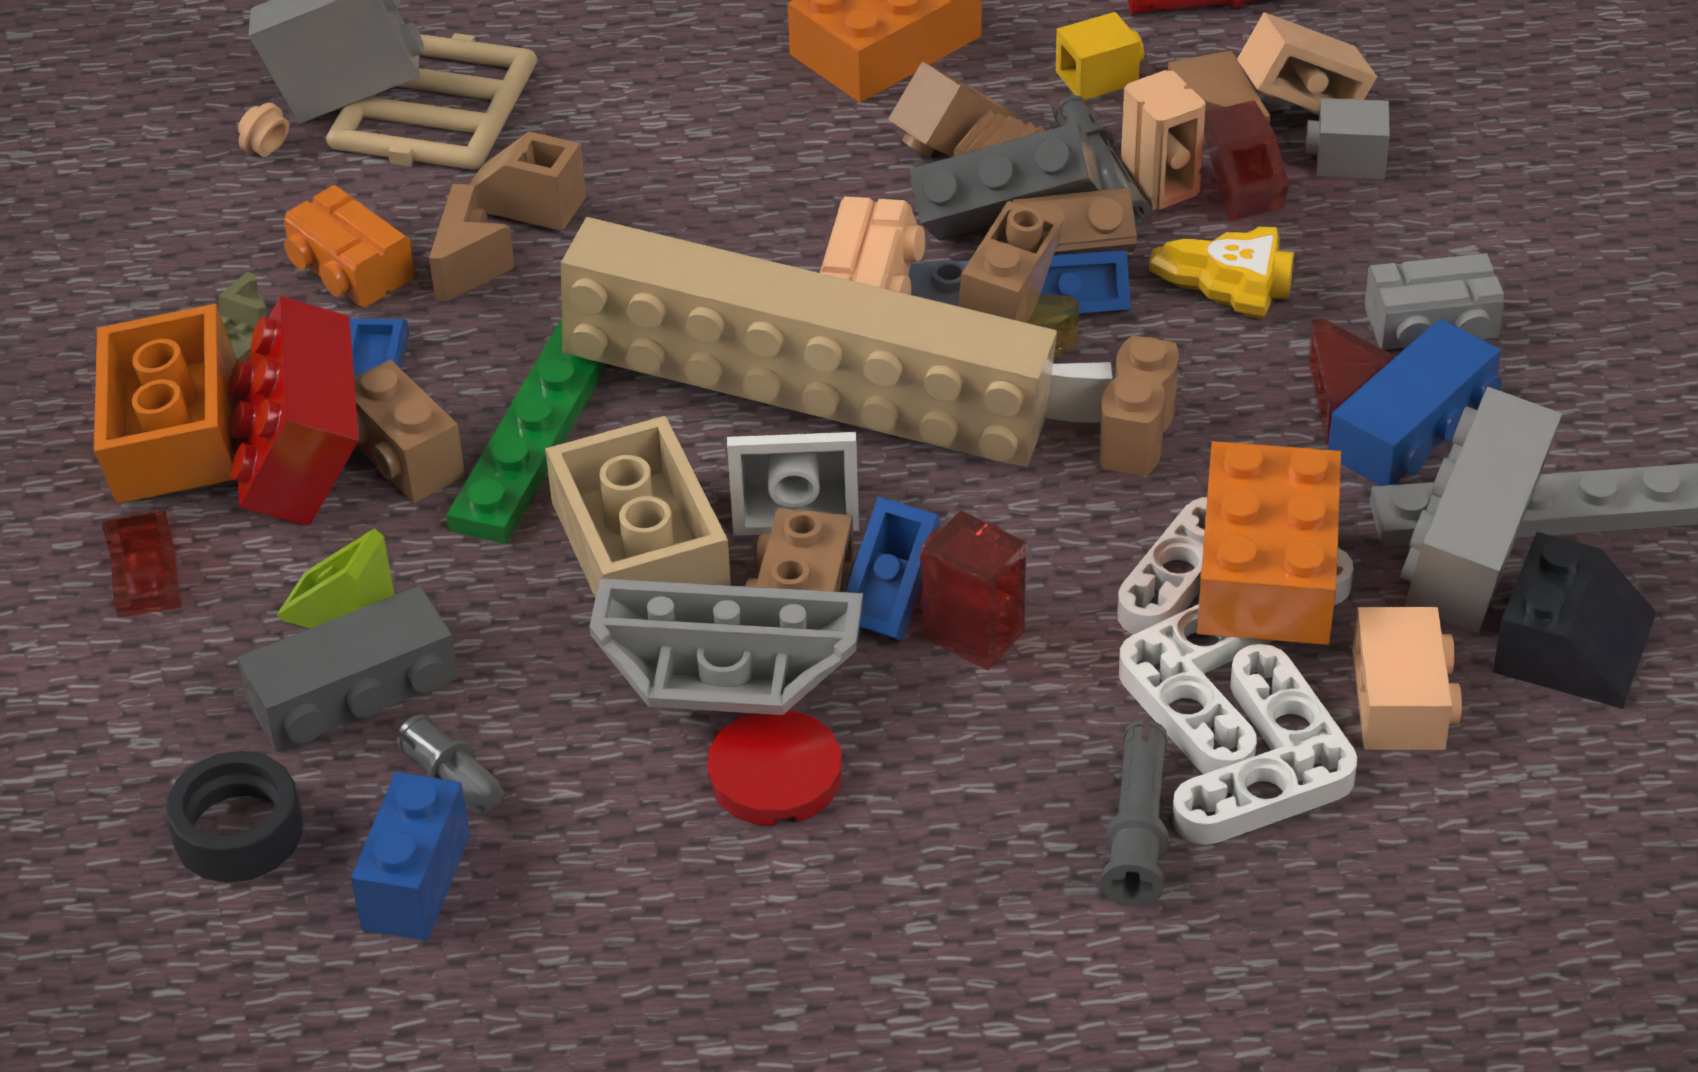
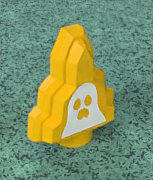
(1231, 270)

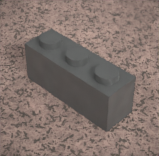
(974, 187)
(348, 668)

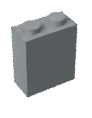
(334, 50)

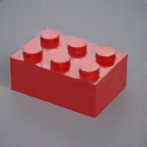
(293, 411)

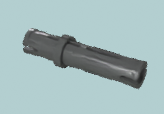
(1111, 169)

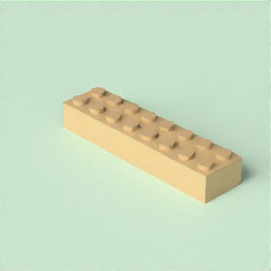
(806, 341)

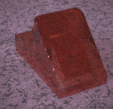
(143, 563)

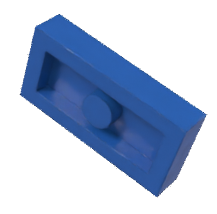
(1093, 279)

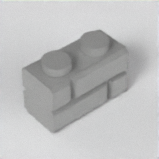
(1415, 294)

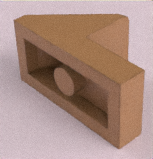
(467, 247)

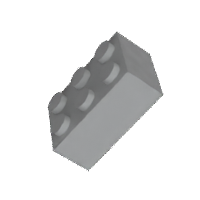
(1478, 507)

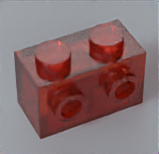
(973, 589)

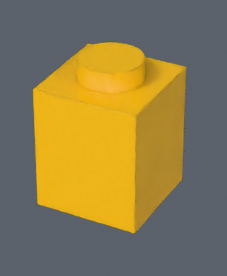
(1098, 55)

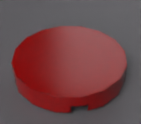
(774, 767)

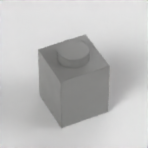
(1350, 138)

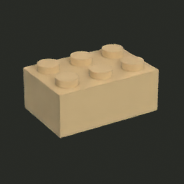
(636, 508)

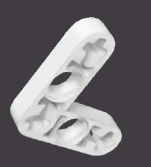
(1183, 542)
(1183, 677)
(1287, 763)

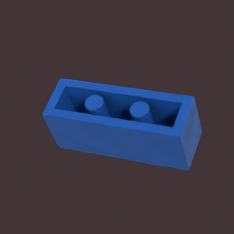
(1413, 403)

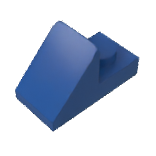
(890, 566)

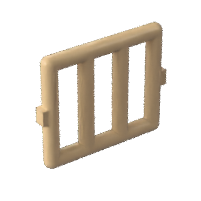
(484, 126)

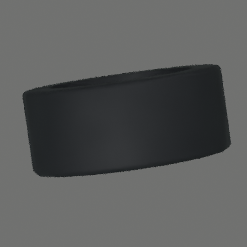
(236, 855)

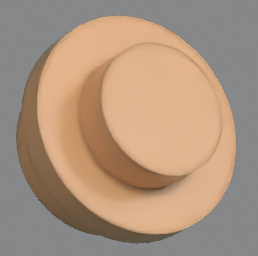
(262, 129)

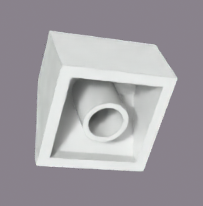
(791, 473)

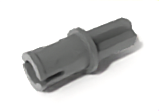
(450, 761)

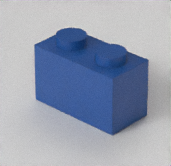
(411, 856)

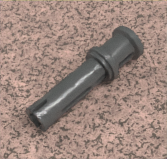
(1137, 834)

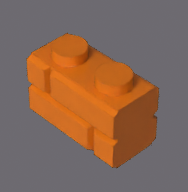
(348, 247)

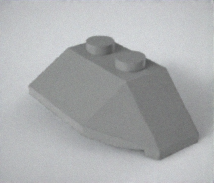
(723, 642)

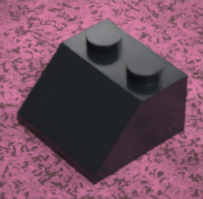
(1574, 623)

